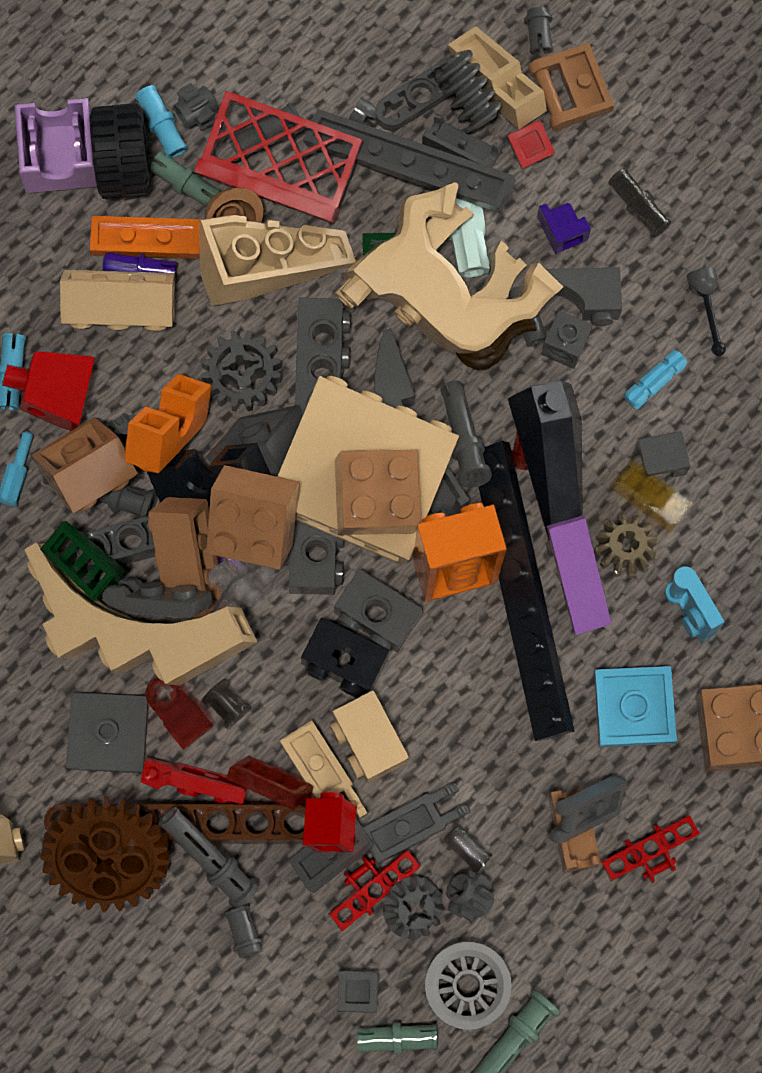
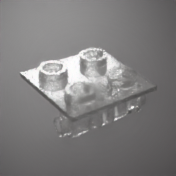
(240, 583)

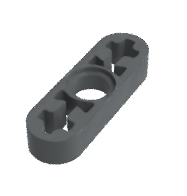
(394, 100)

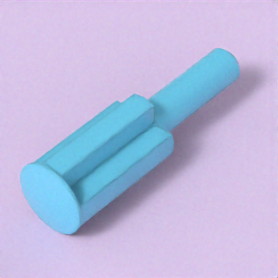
(15, 473)

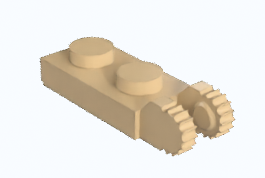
(318, 764)

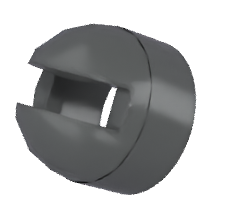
(363, 109)

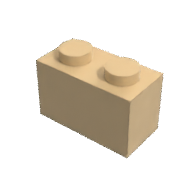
(369, 738)

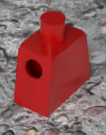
(52, 386)

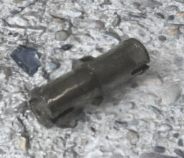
(639, 202)

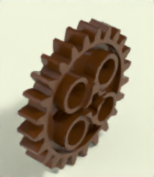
(105, 854)

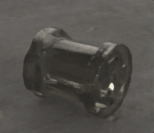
(226, 703)

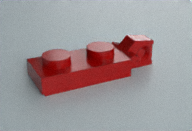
(192, 781)

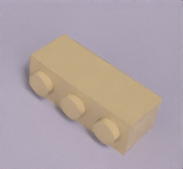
(117, 299)

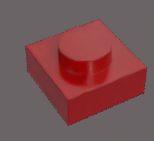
(530, 144)

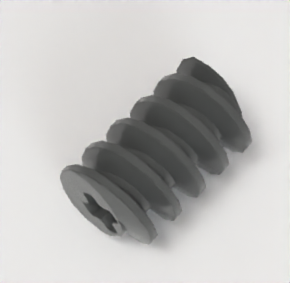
(468, 89)

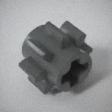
(196, 106)
(470, 895)

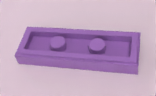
(579, 575)

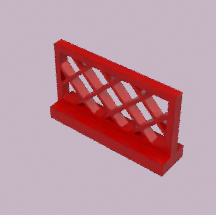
(268, 187)

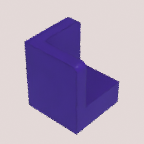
(563, 227)

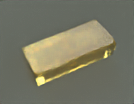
(651, 496)

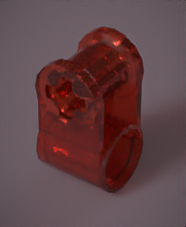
(180, 716)

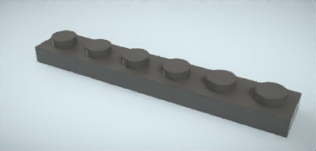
(417, 162)

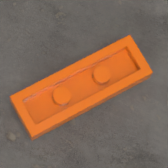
(145, 235)

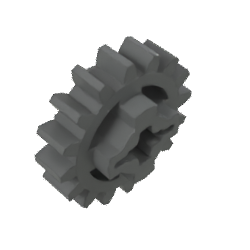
(255, 368)

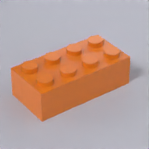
(458, 551)

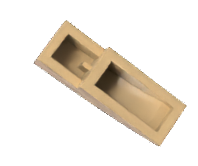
(519, 95)

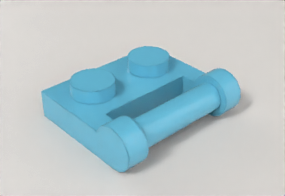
(700, 612)

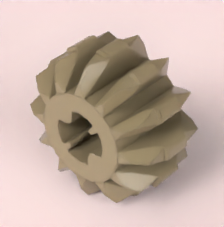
(612, 548)

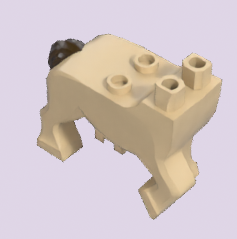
(432, 292)

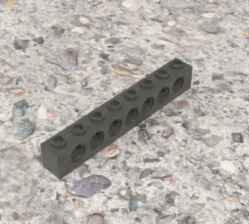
(314, 318)

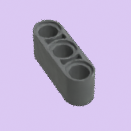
(112, 538)

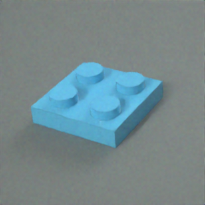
(635, 706)

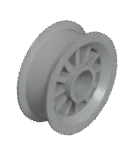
(501, 978)

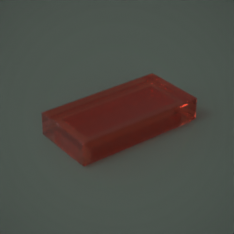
(270, 782)

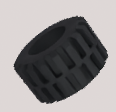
(119, 151)

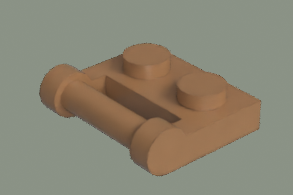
(582, 82)

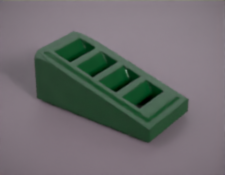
(102, 561)

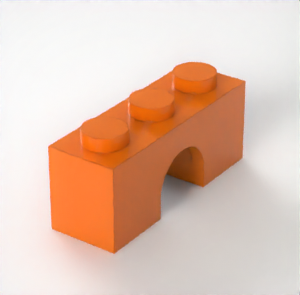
(160, 434)

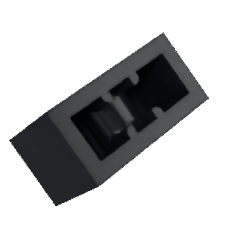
(333, 640)

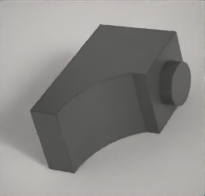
(593, 292)

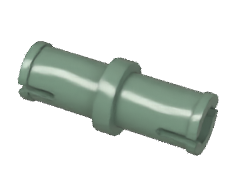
(183, 179)
(397, 1038)

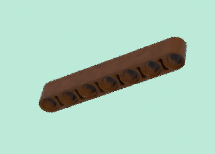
(201, 814)

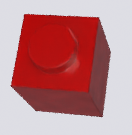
(329, 824)

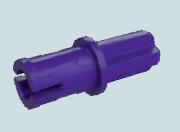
(127, 263)

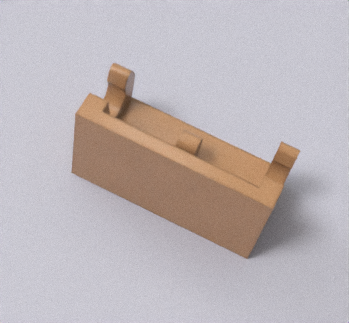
(579, 851)

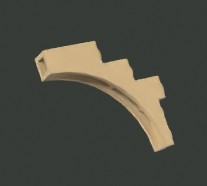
(178, 648)

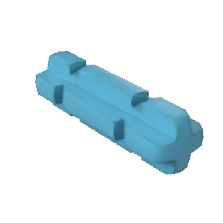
(655, 379)

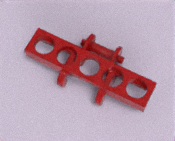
(663, 849)
(379, 877)

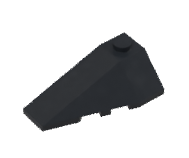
(552, 447)

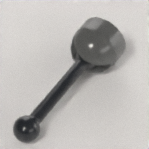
(703, 283)

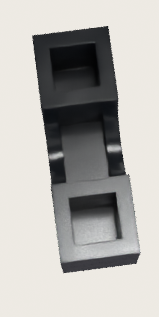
(189, 478)

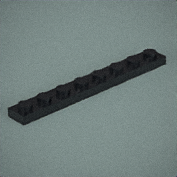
(526, 601)

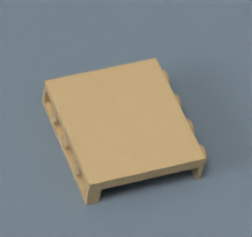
(353, 421)

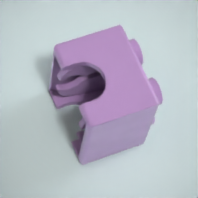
(55, 147)

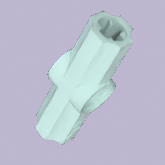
(470, 244)

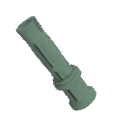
(522, 1030)

